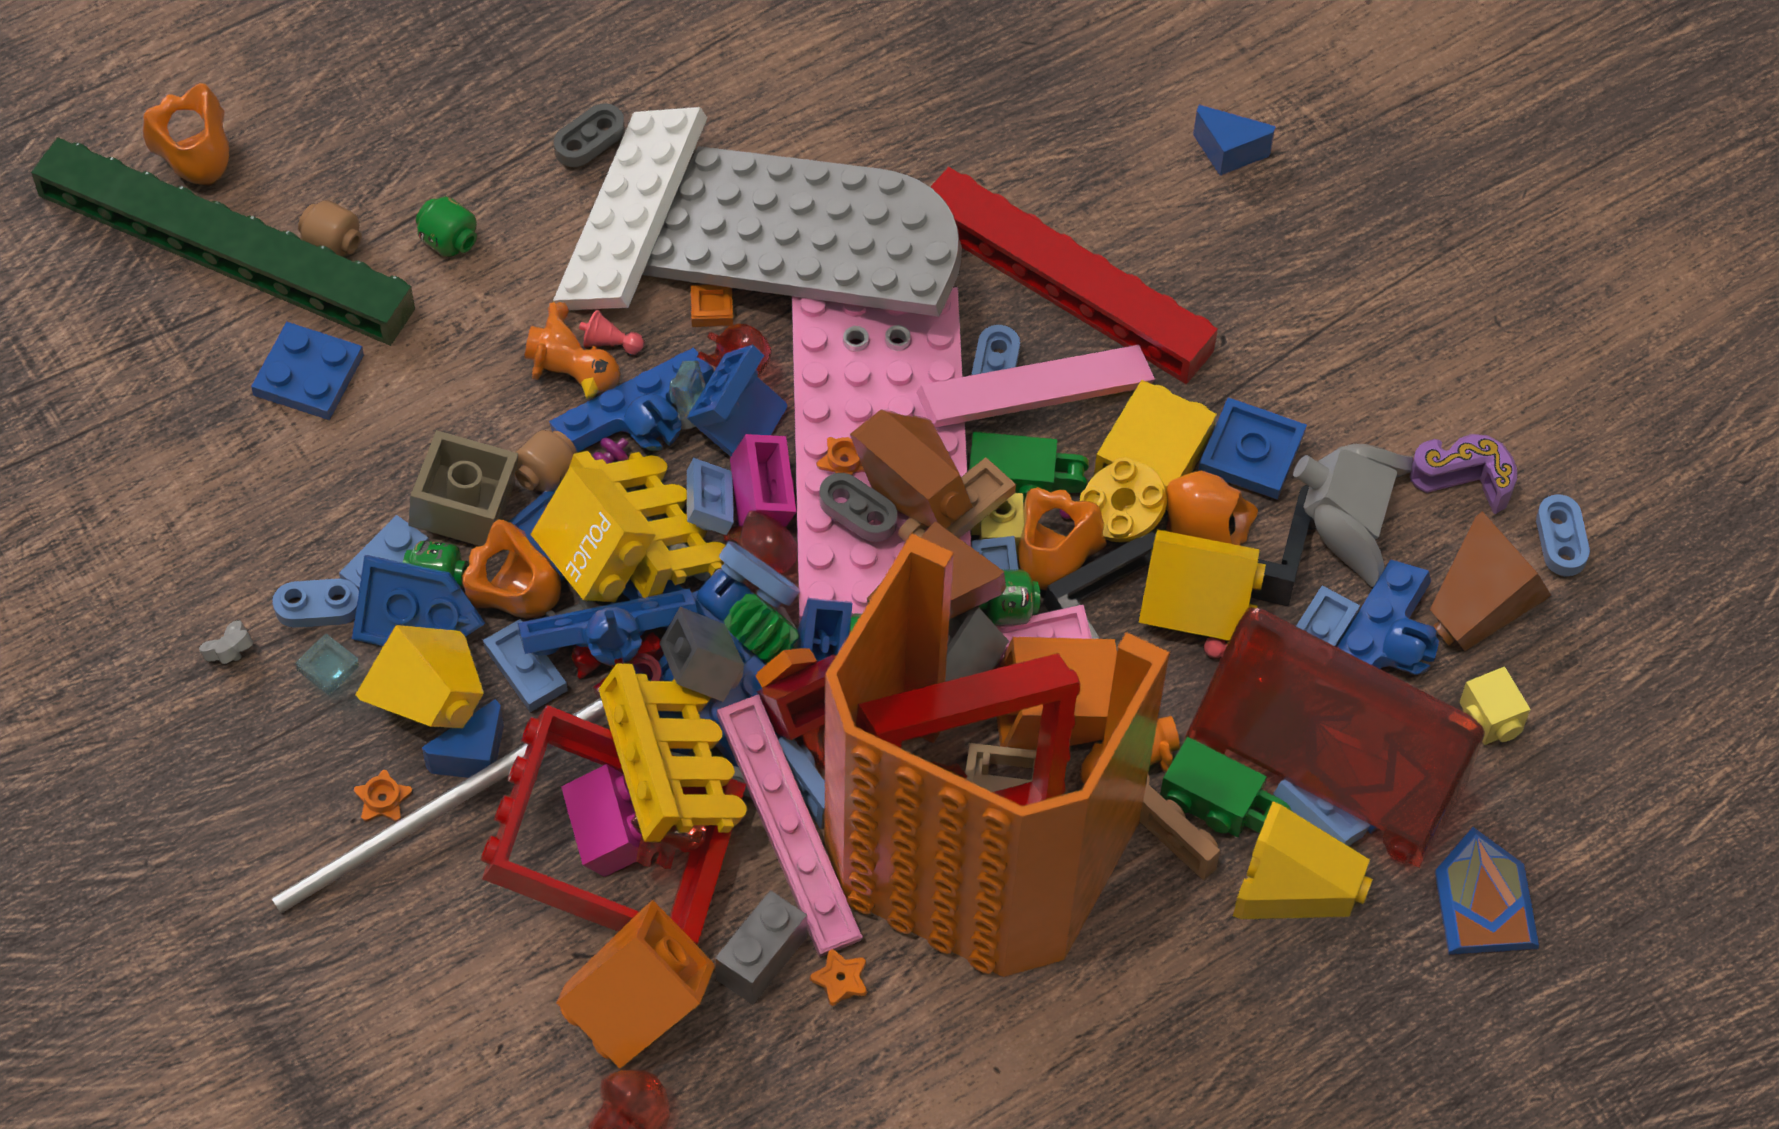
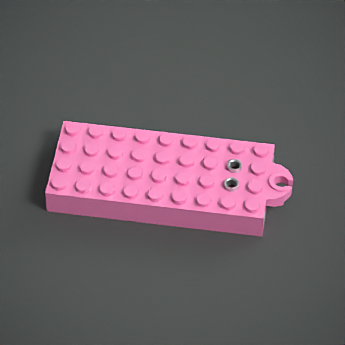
(844, 372)

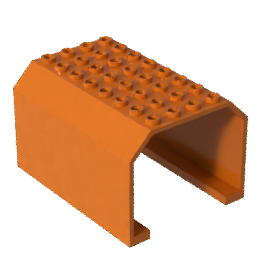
(941, 852)

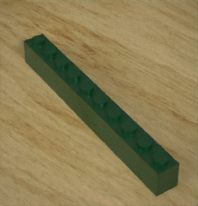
(224, 240)

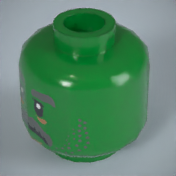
(438, 557)

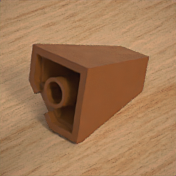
(911, 467)
(973, 575)
(1485, 587)

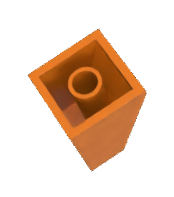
(1094, 665)
(636, 985)

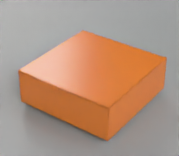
(711, 306)
(784, 665)

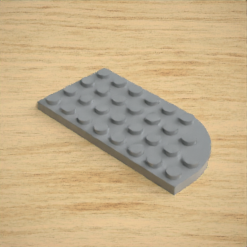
(809, 232)

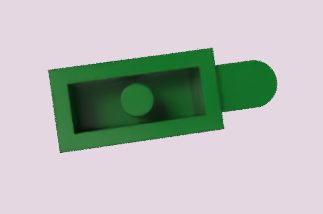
(1031, 462)
(1217, 789)

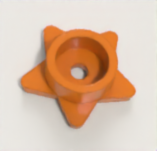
(836, 450)
(378, 786)
(840, 989)

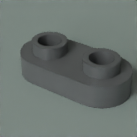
(586, 135)
(862, 507)

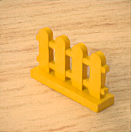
(659, 563)
(646, 760)

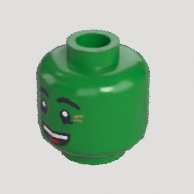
(446, 226)
(1016, 603)

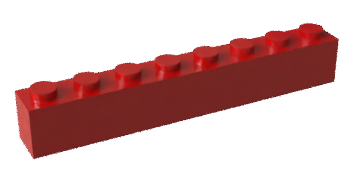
(1076, 278)

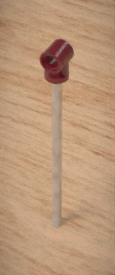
(437, 807)

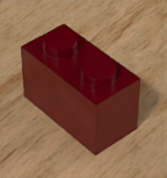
(798, 700)

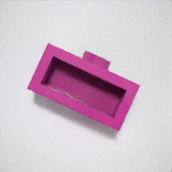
(763, 478)
(601, 820)

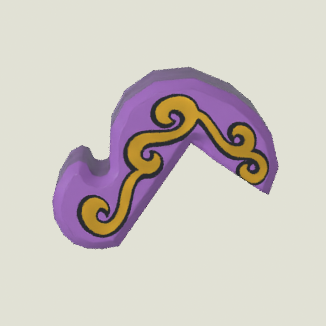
(1466, 461)

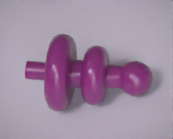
(613, 451)

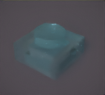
(686, 387)
(327, 664)

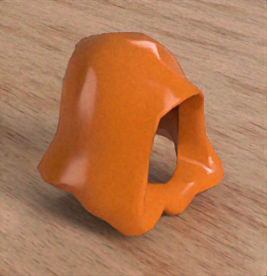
(197, 158)
(1202, 507)
(1049, 554)
(525, 583)

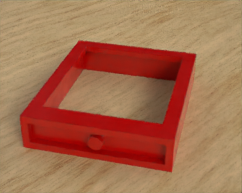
(985, 696)
(596, 745)

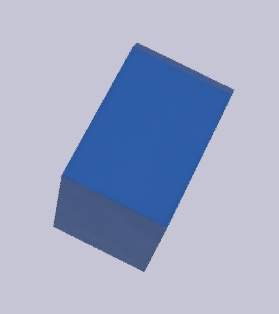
(1231, 139)
(824, 626)
(468, 749)

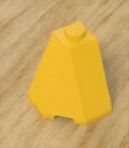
(424, 677)
(1300, 872)

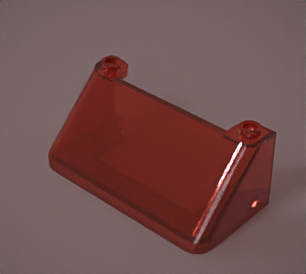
(1339, 731)

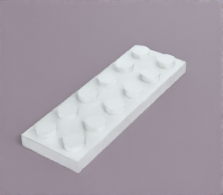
(630, 209)

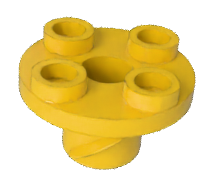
(1128, 497)

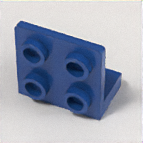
(737, 401)

